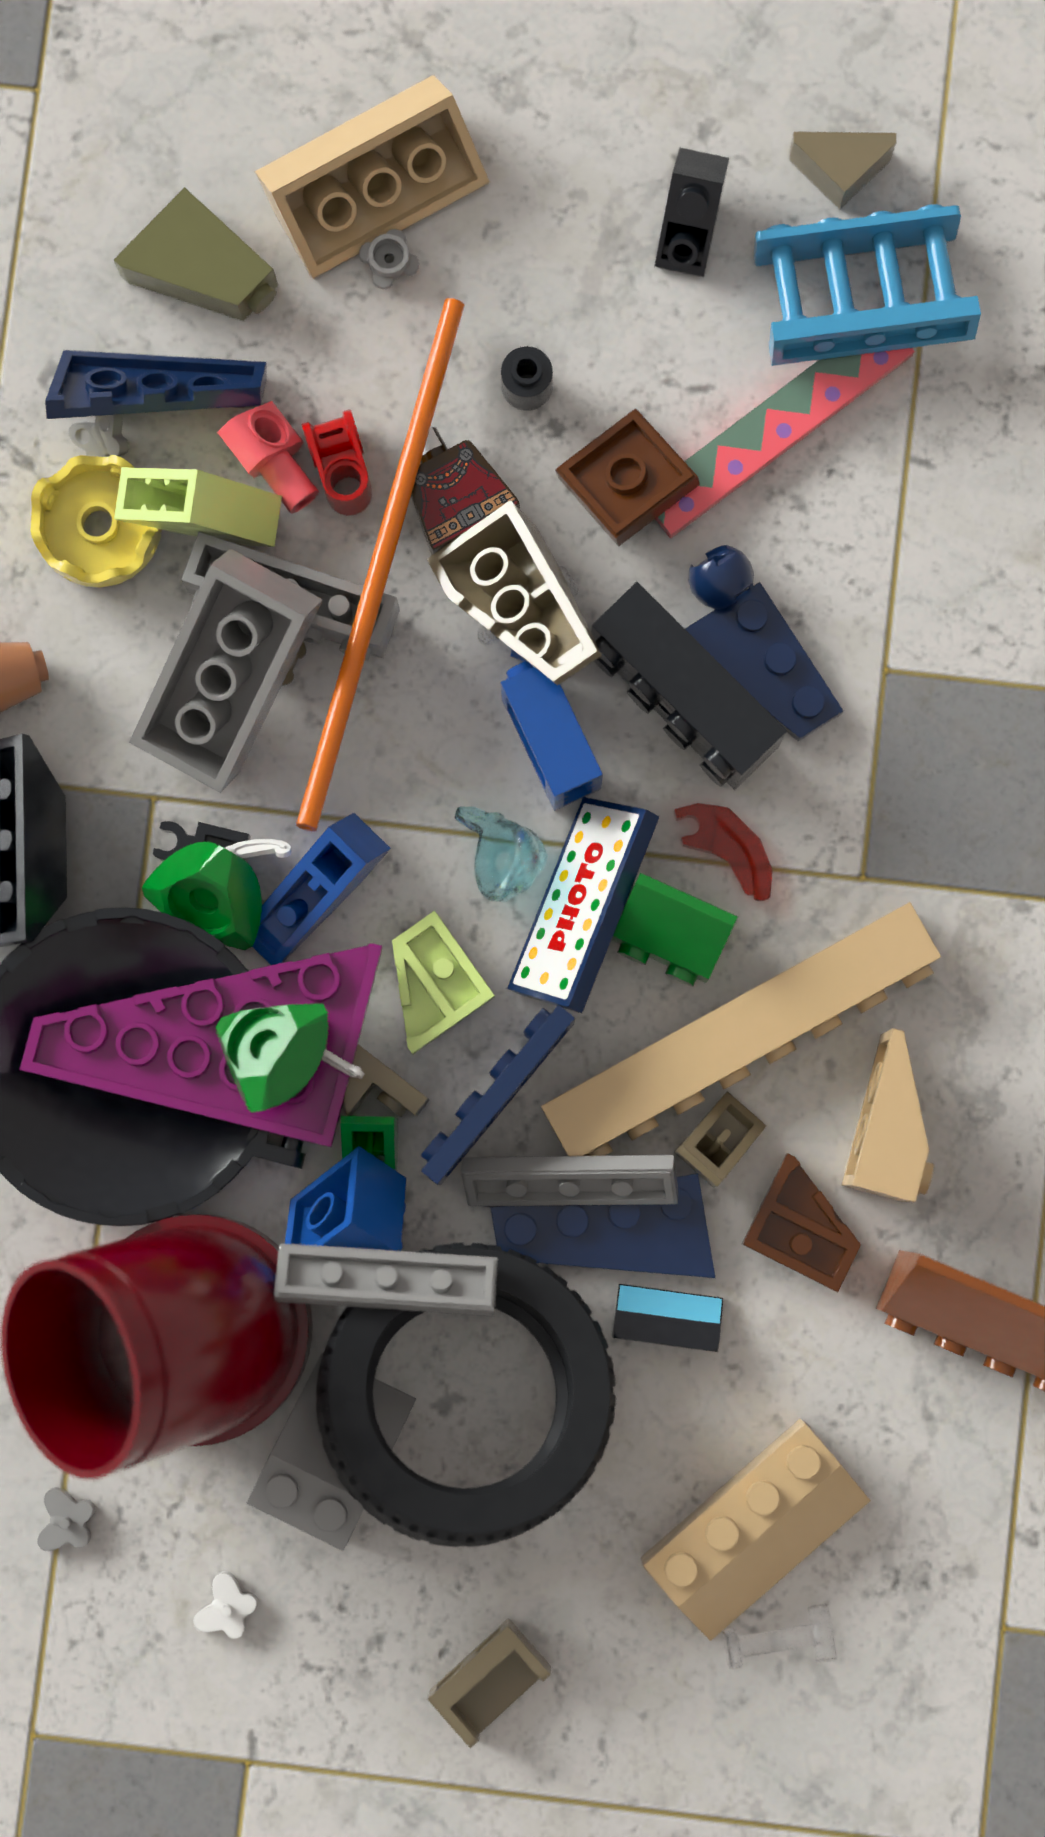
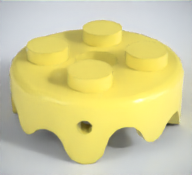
(59, 518)

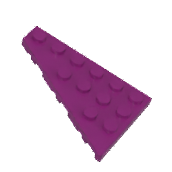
(168, 1049)

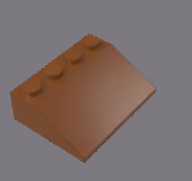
(966, 1314)

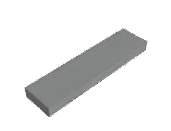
(570, 1180)
(386, 1279)

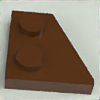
(802, 1228)

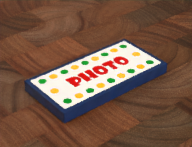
(583, 903)

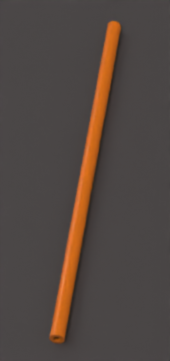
(379, 566)

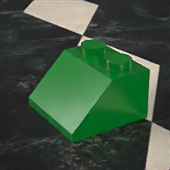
(672, 930)

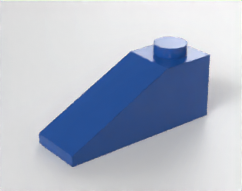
(317, 886)

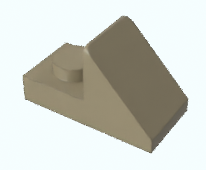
(395, 1093)

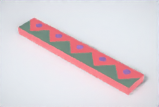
(776, 428)

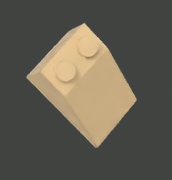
(890, 1133)

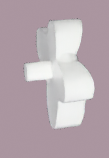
(227, 1608)

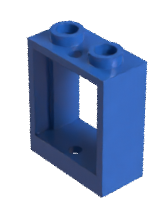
(550, 735)

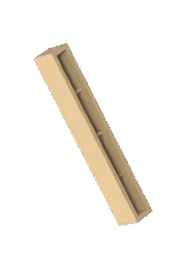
(741, 1032)

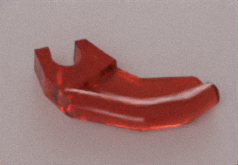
(732, 840)

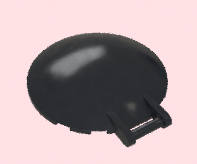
(92, 1149)

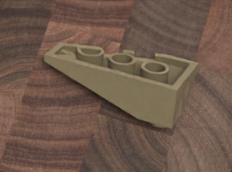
(517, 592)

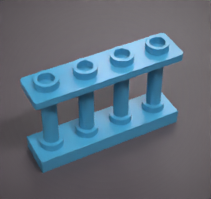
(874, 330)

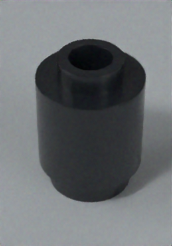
(531, 392)

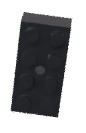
(685, 687)

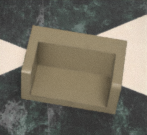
(488, 1681)

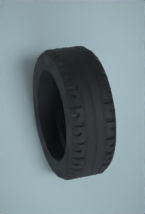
(494, 1511)

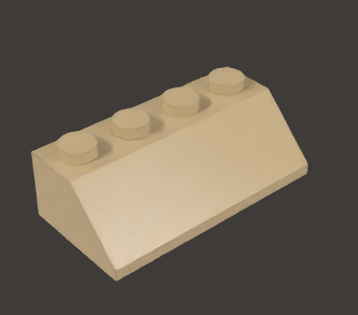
(373, 175)
(754, 1530)

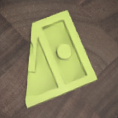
(435, 981)

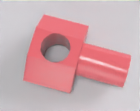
(265, 447)

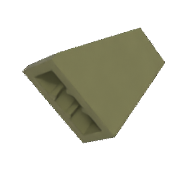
(198, 261)

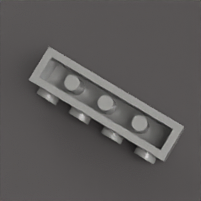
(339, 596)

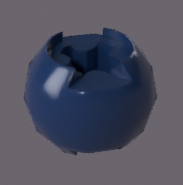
(721, 577)

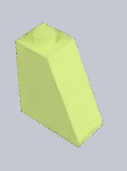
(198, 502)

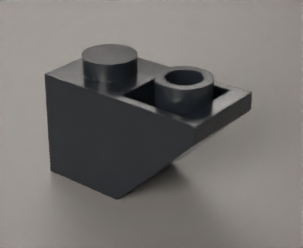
(691, 211)

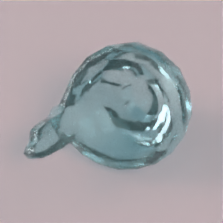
(506, 854)

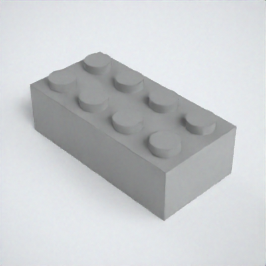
(225, 670)

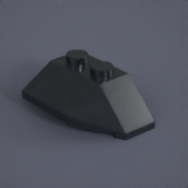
(30, 842)

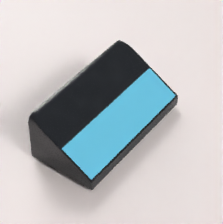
(668, 1317)

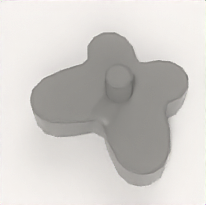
(101, 437)
(66, 1521)

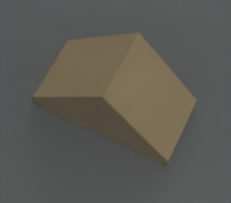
(841, 160)
(720, 1139)

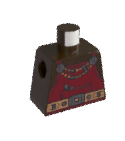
(455, 490)

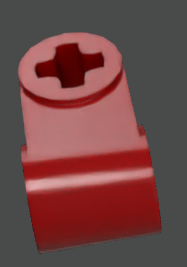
(338, 455)

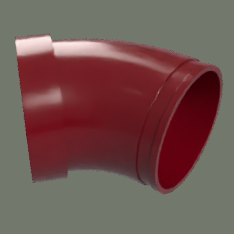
(199, 1333)

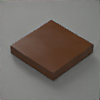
(627, 477)

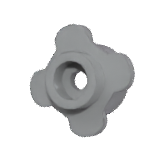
(392, 244)

